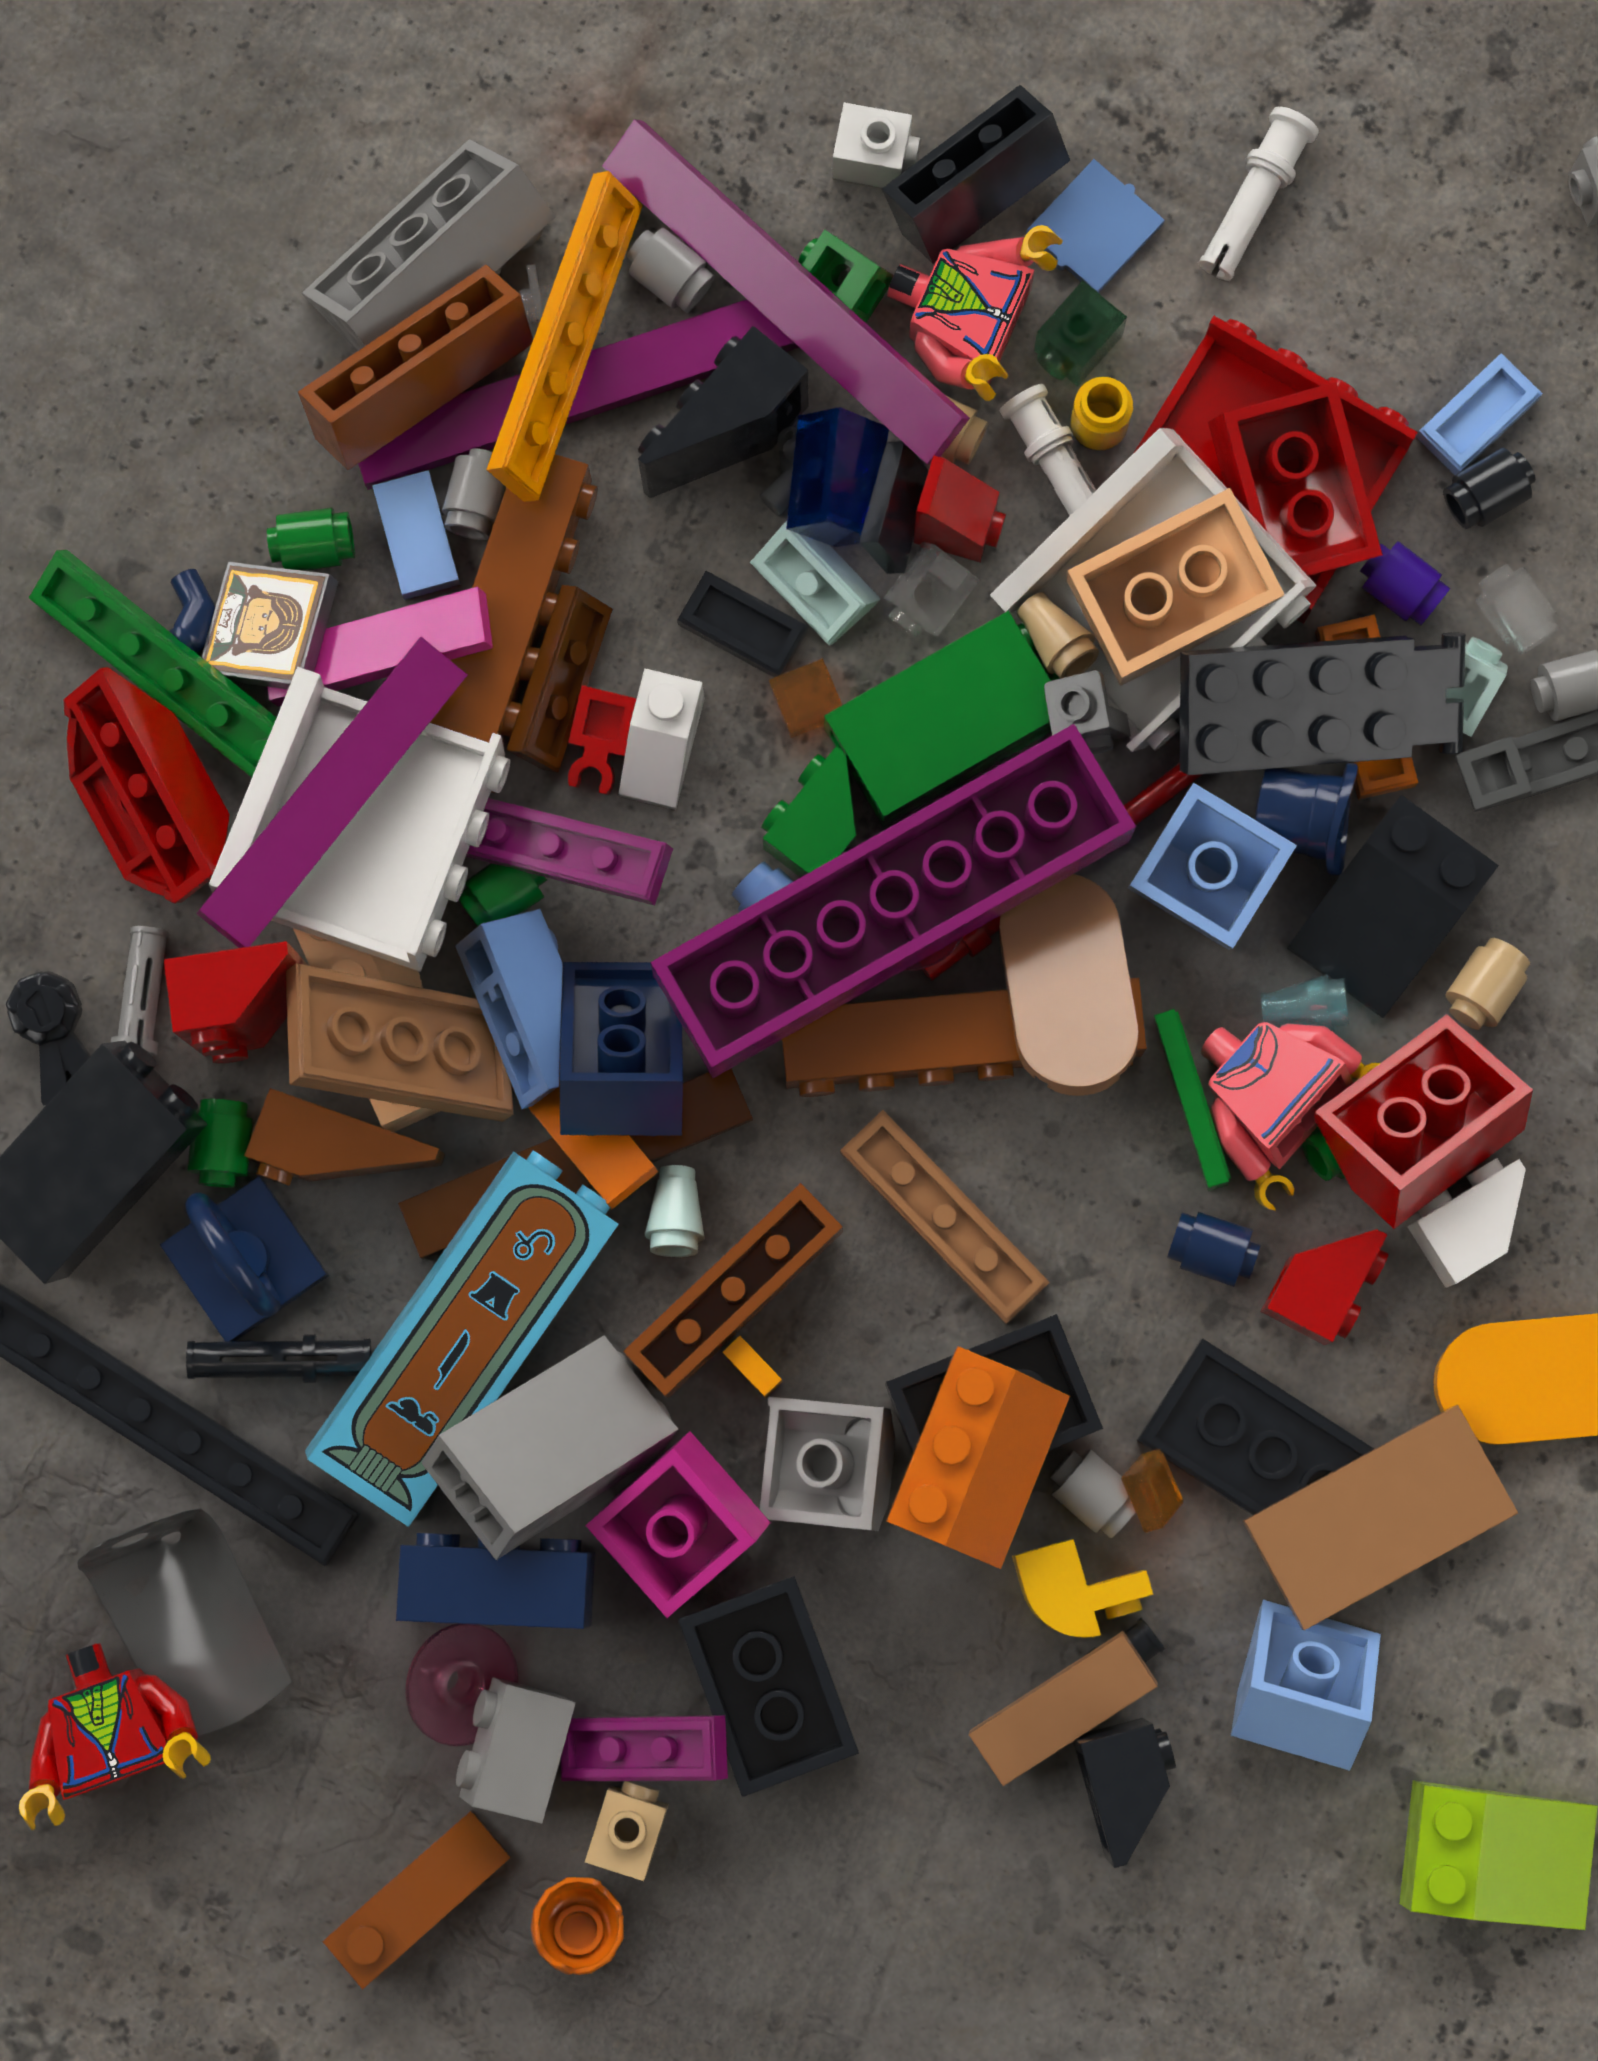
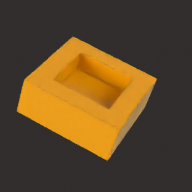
(752, 1366)

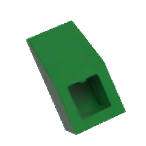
(817, 821)

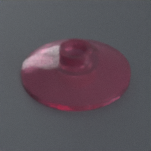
(477, 1657)

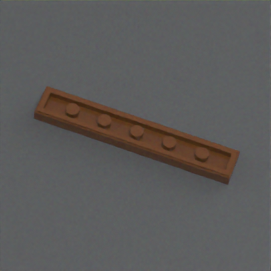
(708, 1110)

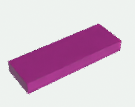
(645, 1749)

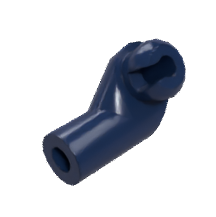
(197, 611)

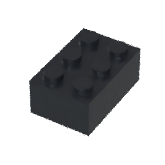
(1034, 1350)
(771, 1684)

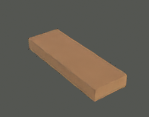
(1063, 1708)

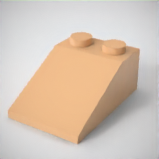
(1174, 586)

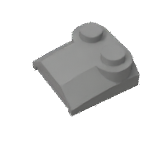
(827, 1463)

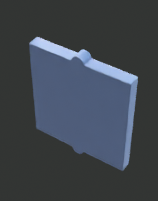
(1099, 225)

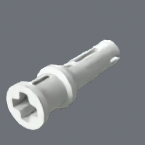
(1269, 170)
(1049, 445)

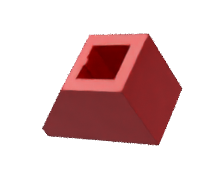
(1321, 1284)

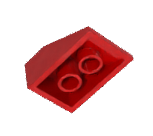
(1299, 477)

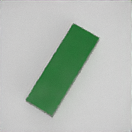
(1192, 1099)

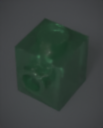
(1079, 334)

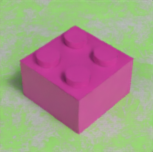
(678, 1524)

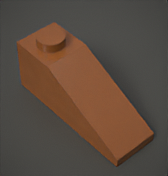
(324, 1144)
(416, 1899)

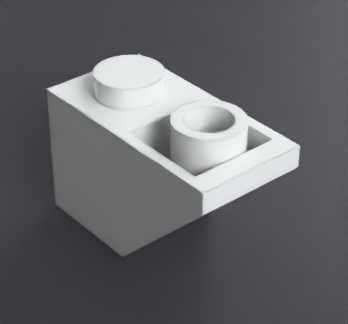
(1473, 1227)

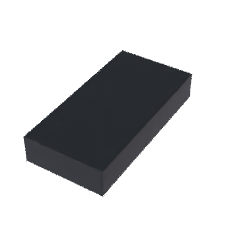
(893, 507)
(742, 625)

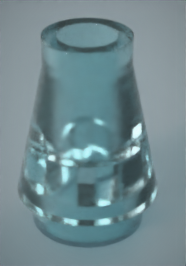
(1308, 1003)

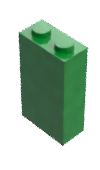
(944, 718)

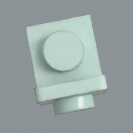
(1482, 680)

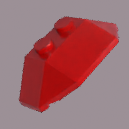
(144, 786)

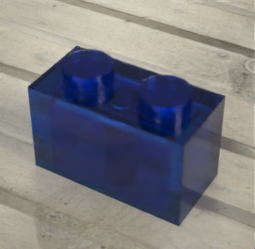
(834, 475)

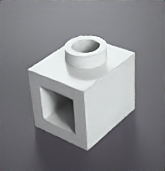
(873, 145)

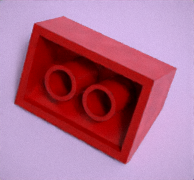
(229, 998)
(1423, 1120)

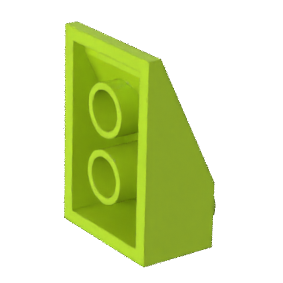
(1498, 1856)

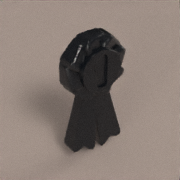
(46, 1013)

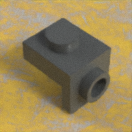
(1085, 703)

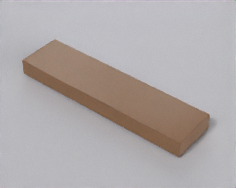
(944, 1217)

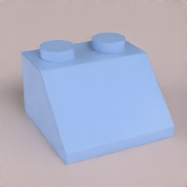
(1212, 866)
(1307, 1687)

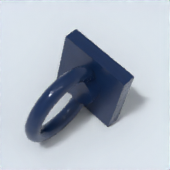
(242, 1258)

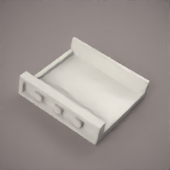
(1143, 492)
(401, 852)

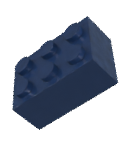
(519, 1589)

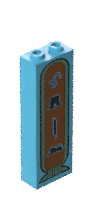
(462, 1332)

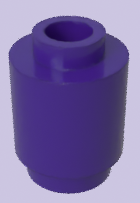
(1404, 583)

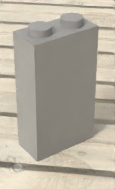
(549, 1446)

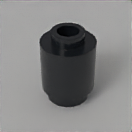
(1489, 488)

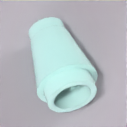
(675, 1214)

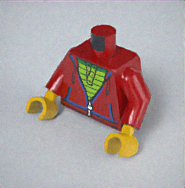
(106, 1734)

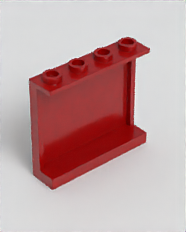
(1239, 371)

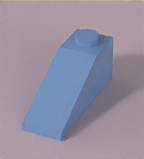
(519, 990)

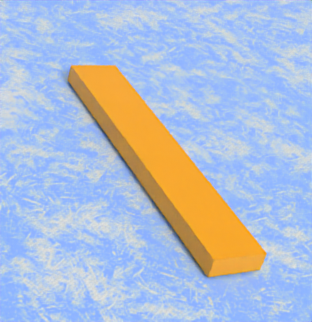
(565, 337)

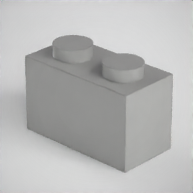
(514, 1749)

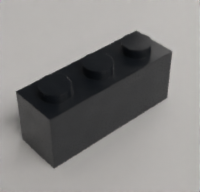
(976, 173)

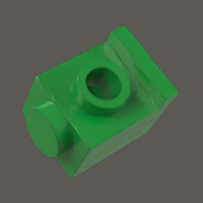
(863, 285)

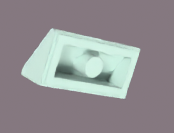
(815, 582)

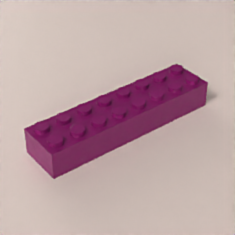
(893, 900)

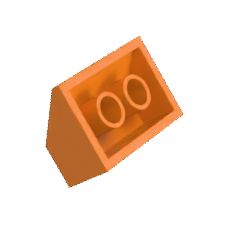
(978, 1457)

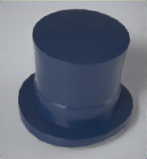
(1309, 811)

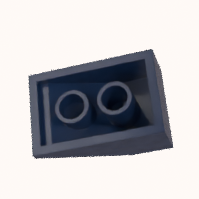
(618, 1052)

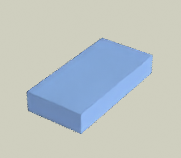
(1478, 415)
(416, 535)

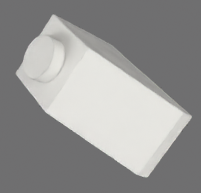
(661, 738)

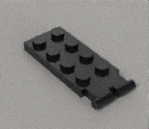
(1318, 703)

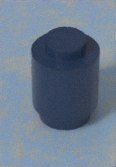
(1213, 1248)

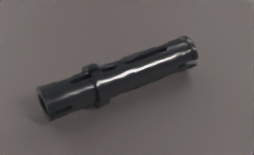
(205, 1358)

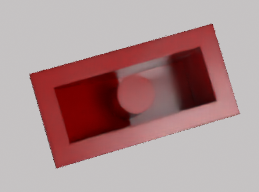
(957, 512)

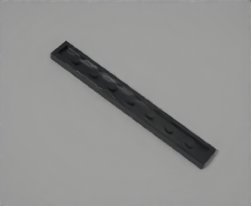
(172, 1429)

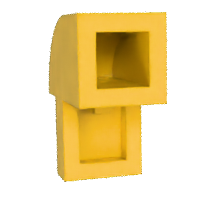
(1061, 1598)

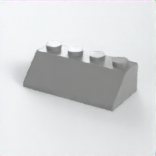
(456, 221)

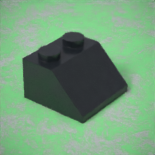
(1124, 1782)

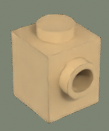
(627, 1830)

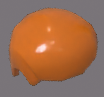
(577, 1925)

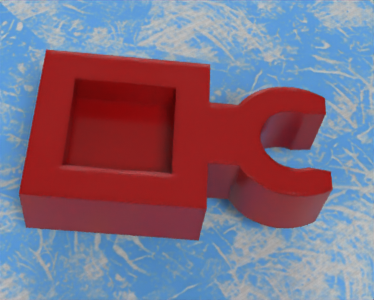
(602, 728)

